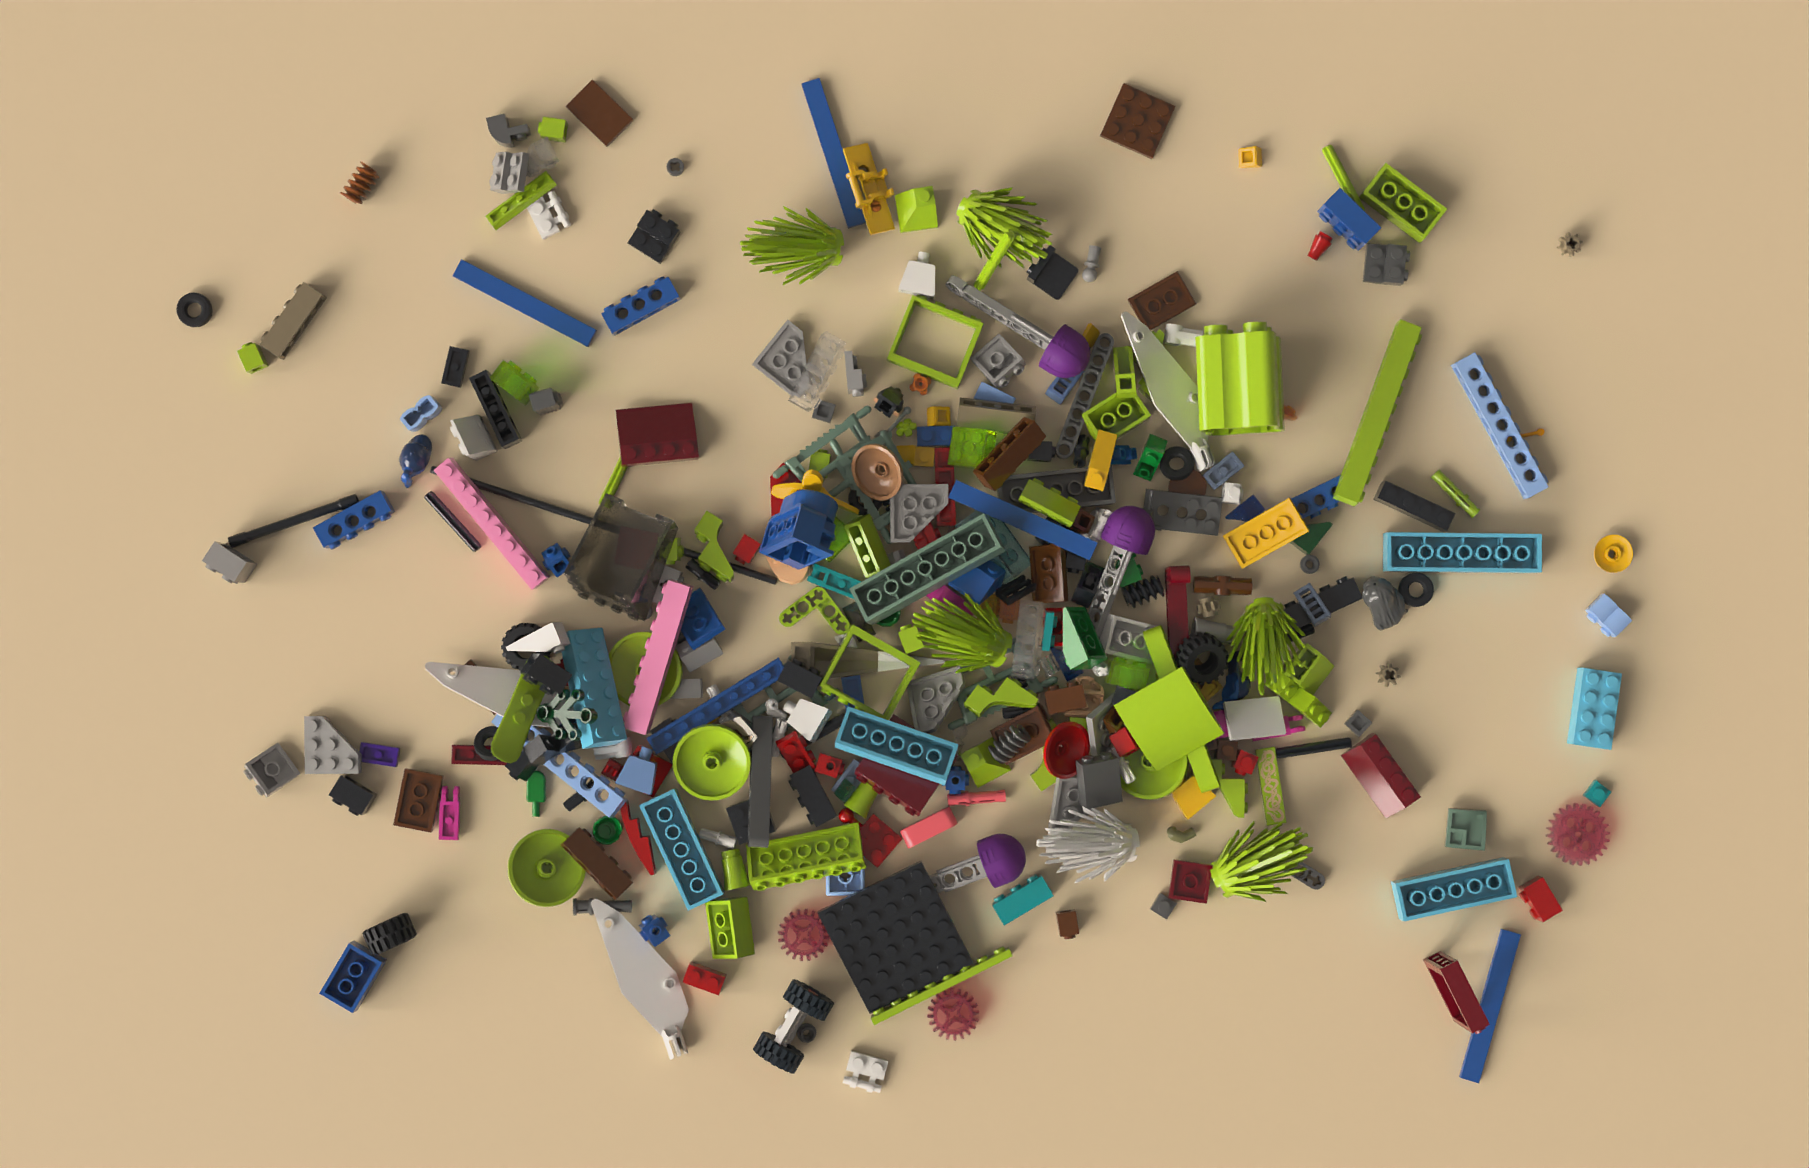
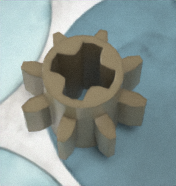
(1571, 240)
(1208, 606)
(1393, 675)

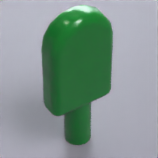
(536, 791)

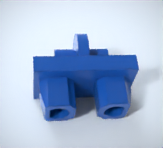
(1123, 455)

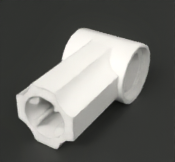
(1177, 335)
(622, 749)

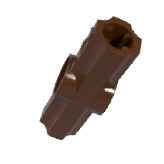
(1222, 585)

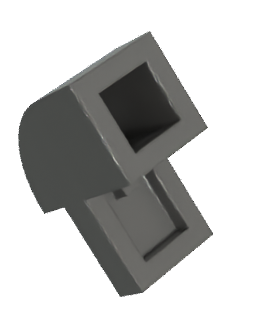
(503, 134)

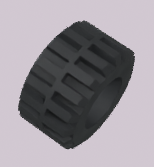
(514, 635)
(1212, 667)
(389, 934)

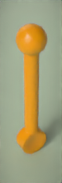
(1539, 432)

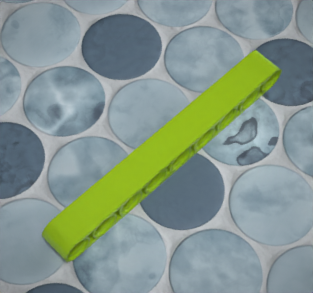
(1164, 665)

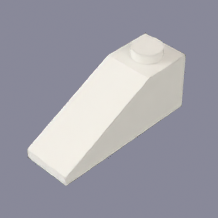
(547, 639)

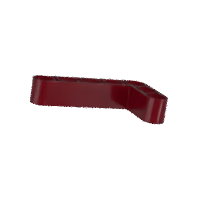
(1176, 605)

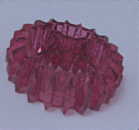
(796, 928)
(958, 1005)

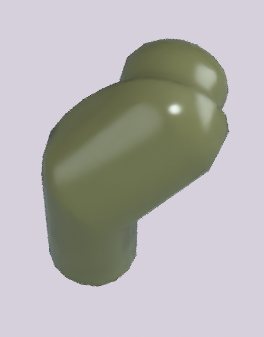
(1179, 836)

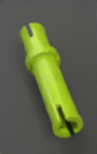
(1471, 509)

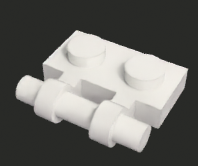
(543, 218)
(1101, 516)
(866, 1065)

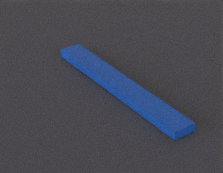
(832, 151)
(524, 303)
(1023, 520)
(716, 706)
(1490, 1004)

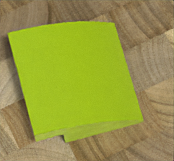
(1169, 718)

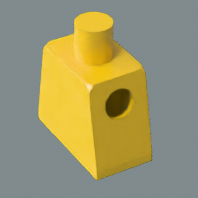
(1190, 798)

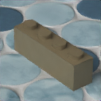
(293, 320)
(992, 414)

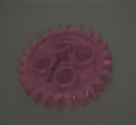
(1595, 837)

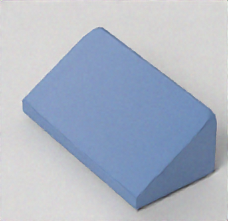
(989, 393)

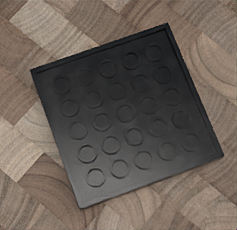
(895, 936)

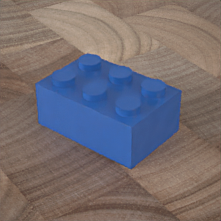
(1348, 219)
(353, 976)

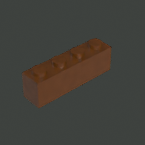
(1009, 454)
(597, 863)

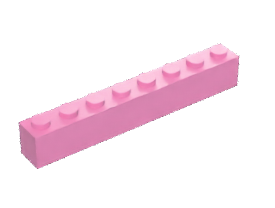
(492, 523)
(658, 656)

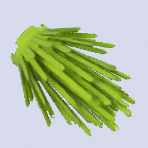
(984, 216)
(794, 243)
(975, 641)
(1265, 642)
(1247, 869)

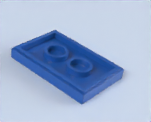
(700, 620)

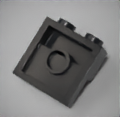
(654, 235)

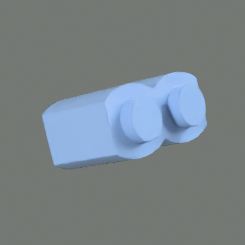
(424, 410)
(1607, 615)

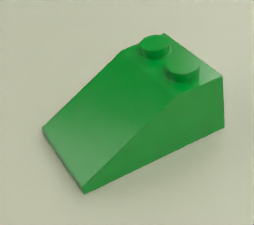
(1080, 640)

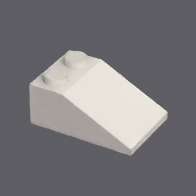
(1125, 638)

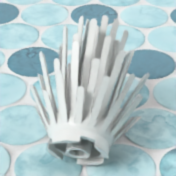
(1091, 844)

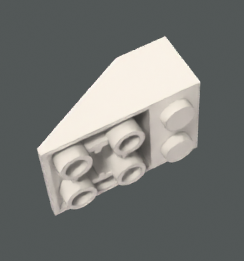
(473, 437)

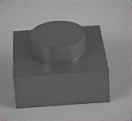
(824, 411)
(1358, 723)
(1163, 906)

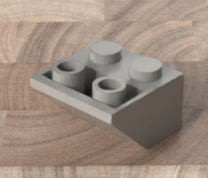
(696, 658)

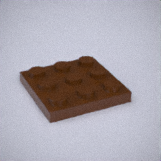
(1137, 121)

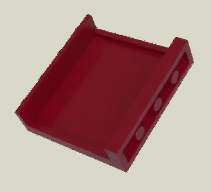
(900, 787)

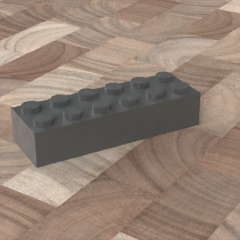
(1067, 481)

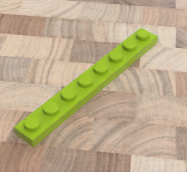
(934, 988)

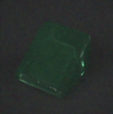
(845, 790)

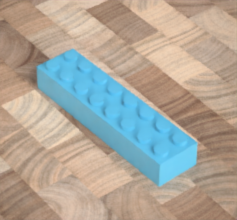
(1462, 552)

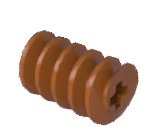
(360, 183)

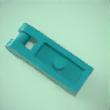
(833, 580)

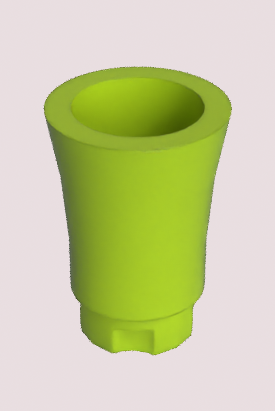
(861, 799)
(733, 870)

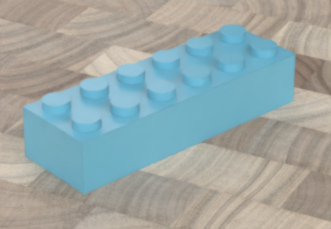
(592, 672)
(896, 745)
(682, 849)
(1454, 889)

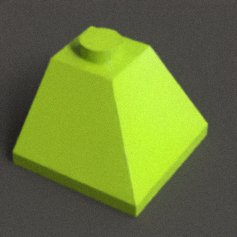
(916, 209)
(982, 764)

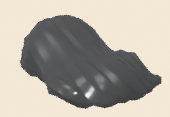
(1384, 602)

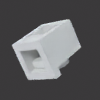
(1232, 493)

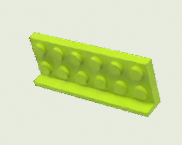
(806, 857)

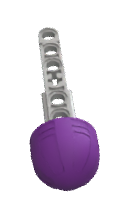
(1064, 354)
(1129, 531)
(999, 859)

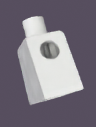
(919, 277)
(807, 718)

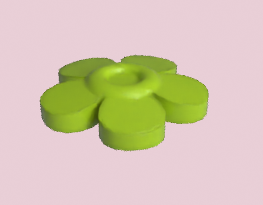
(905, 428)

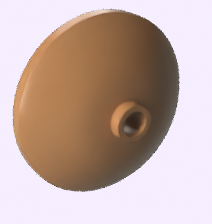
(870, 474)

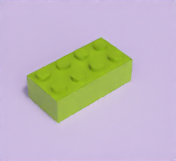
(1402, 203)

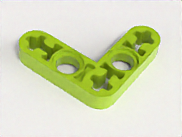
(820, 605)

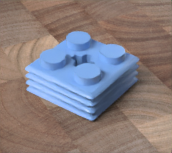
(838, 887)

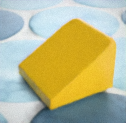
(1250, 157)
(1091, 334)
(938, 416)

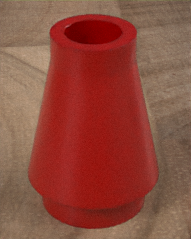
(1320, 245)

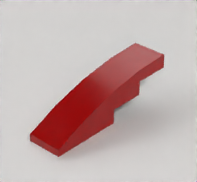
(945, 475)
(640, 843)

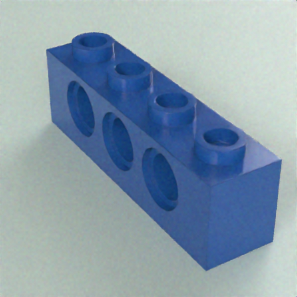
(651, 307)
(1325, 491)
(325, 530)

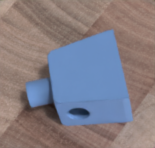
(639, 772)

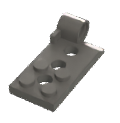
(1192, 503)

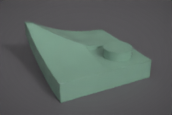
(1466, 829)

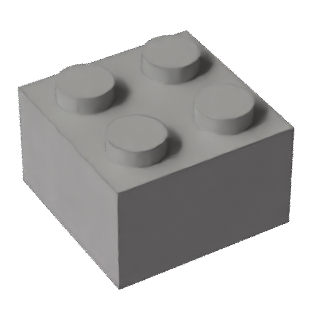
(229, 562)

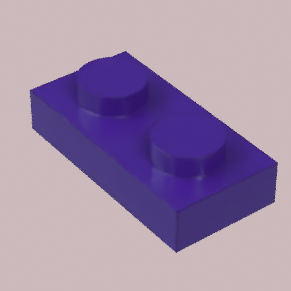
(379, 754)

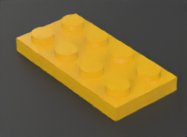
(1266, 533)

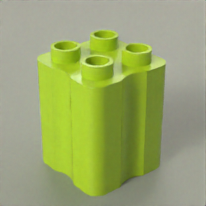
(1239, 380)

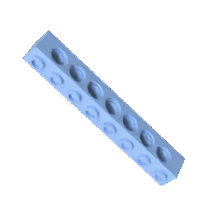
(1499, 437)
(616, 796)

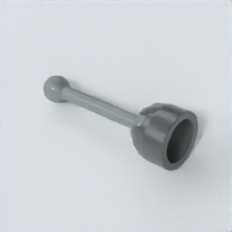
(907, 410)

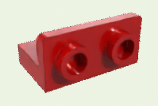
(794, 751)

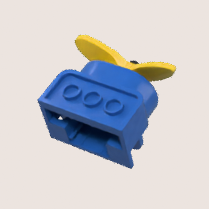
(804, 524)

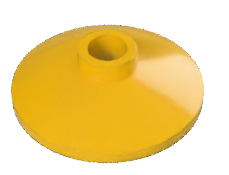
(1622, 553)

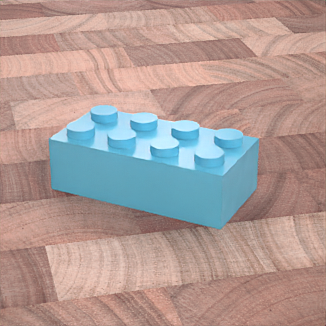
(1594, 708)

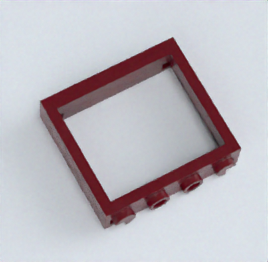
(1456, 992)

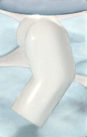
(772, 709)

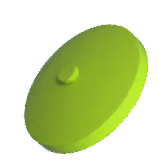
(625, 662)
(711, 762)
(1152, 783)
(543, 870)

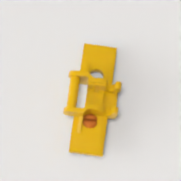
(874, 187)

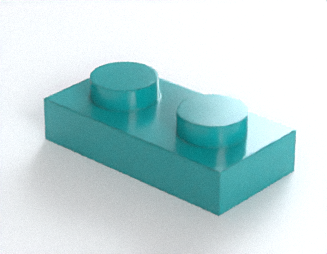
(1049, 624)

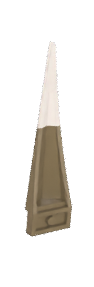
(853, 660)

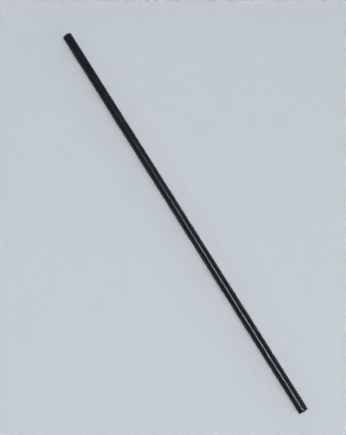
(586, 519)

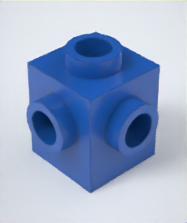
(556, 559)
(956, 771)
(659, 933)

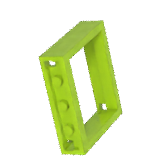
(938, 308)
(844, 698)

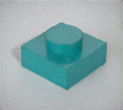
(1597, 793)

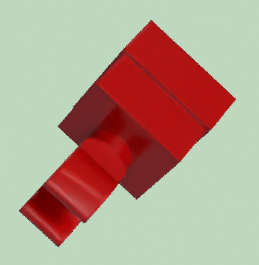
(612, 769)

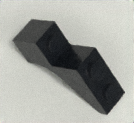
(546, 747)

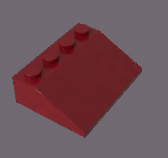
(657, 434)

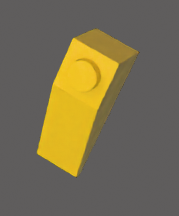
(1100, 460)

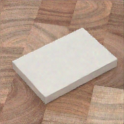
(1254, 718)

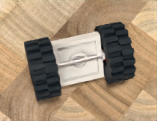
(777, 1047)

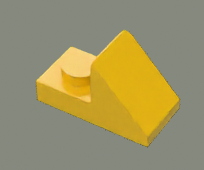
(917, 455)

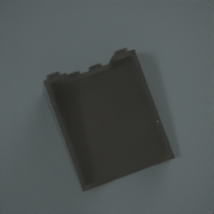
(621, 558)

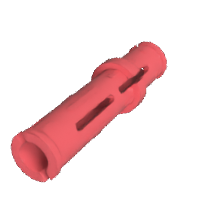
(976, 797)

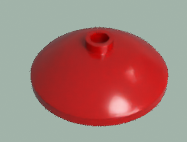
(1063, 746)

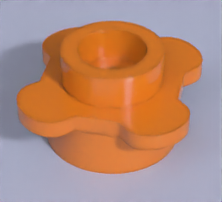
(920, 379)

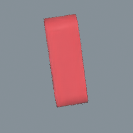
(928, 827)

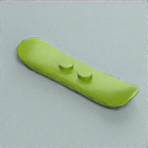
(517, 721)

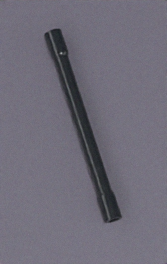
(245, 537)

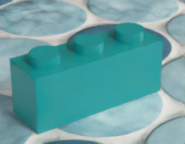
(1022, 899)

